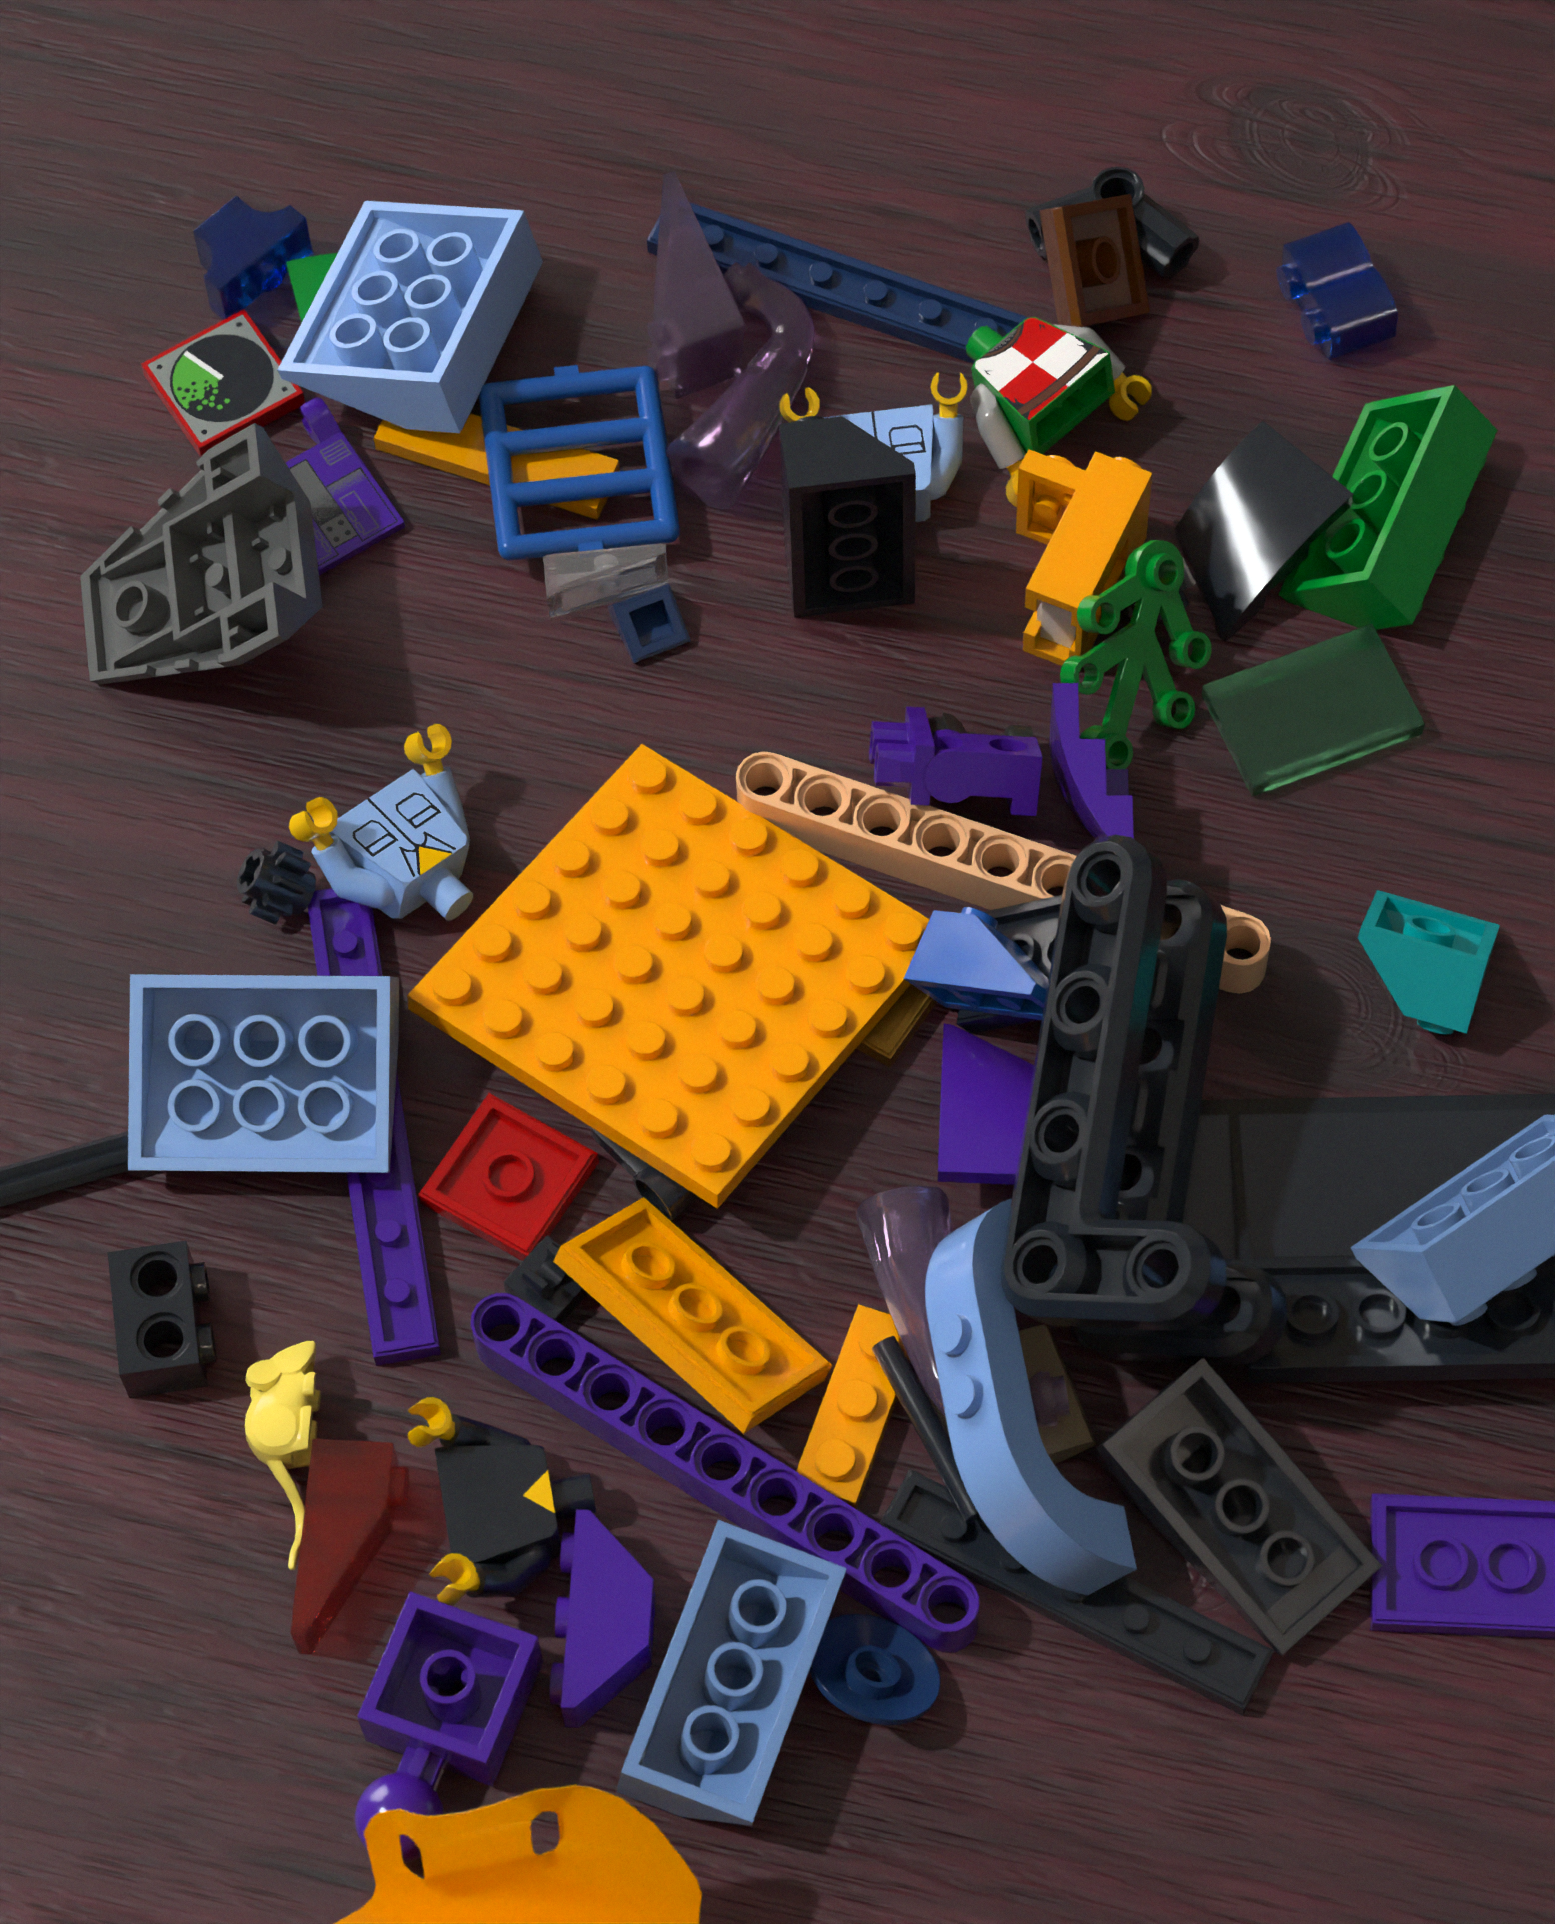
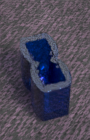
(1338, 291)

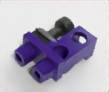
(951, 764)

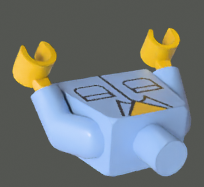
(925, 439)
(399, 843)

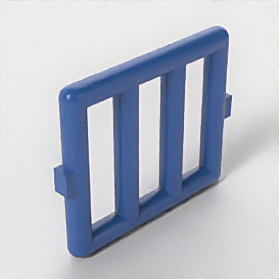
(647, 429)

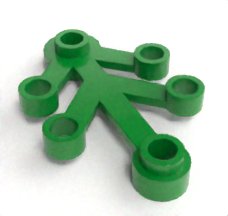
(1153, 582)

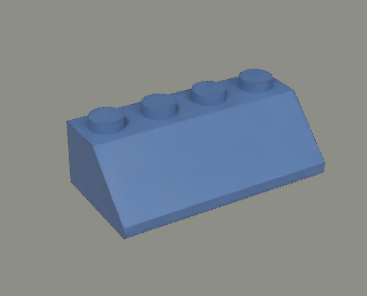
(1472, 1232)
(731, 1678)

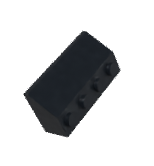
(846, 518)

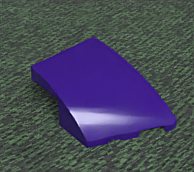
(1091, 791)
(980, 1110)

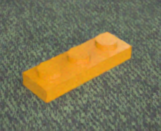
(852, 1411)

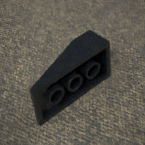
(1236, 1506)

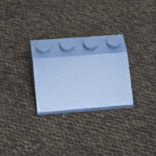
(415, 311)
(262, 1072)

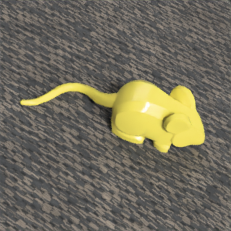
(281, 1420)

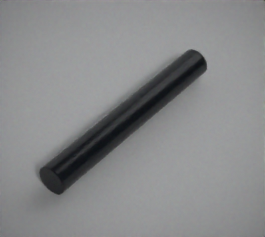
(925, 1421)

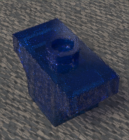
(248, 252)

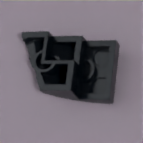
(1256, 524)

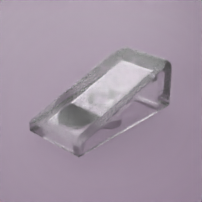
(601, 577)

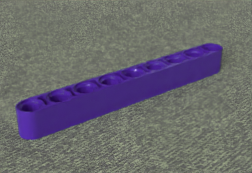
(708, 1442)

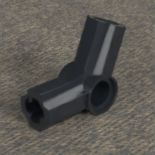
(1162, 238)

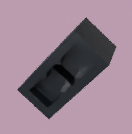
(148, 1320)

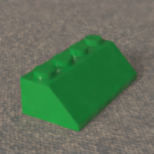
(1410, 485)

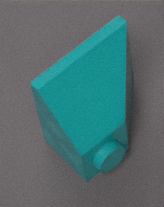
(1428, 959)

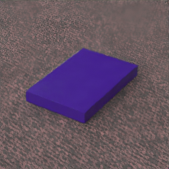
(1463, 1566)

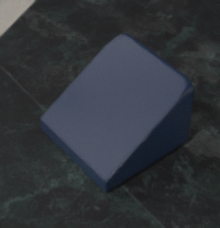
(649, 623)

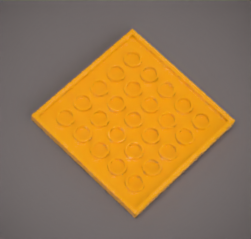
(675, 974)

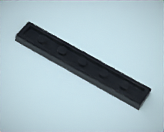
(1118, 1616)

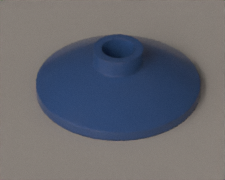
(875, 1670)

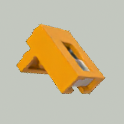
(1090, 531)

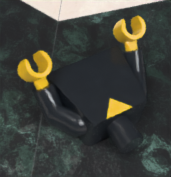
(495, 1504)

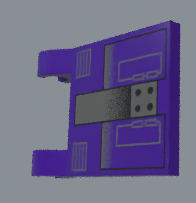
(344, 497)

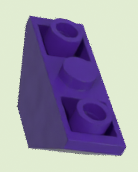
(604, 1621)

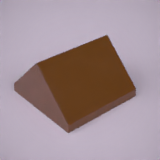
(1094, 261)

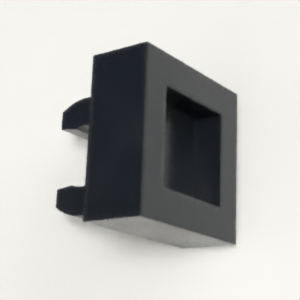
(544, 1283)

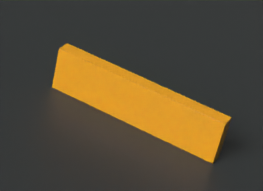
(466, 457)

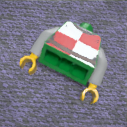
(1041, 386)

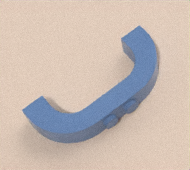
(993, 1422)

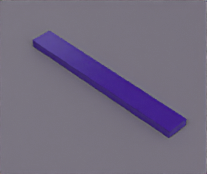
(381, 1203)

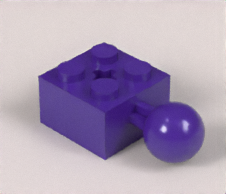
(456, 1733)

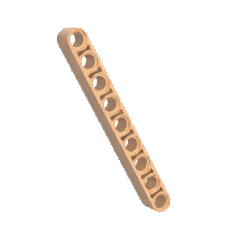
(923, 827)

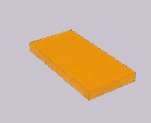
(693, 1314)

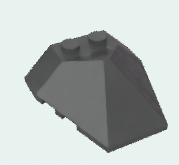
(210, 574)

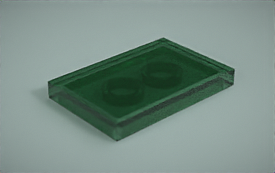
(1312, 709)

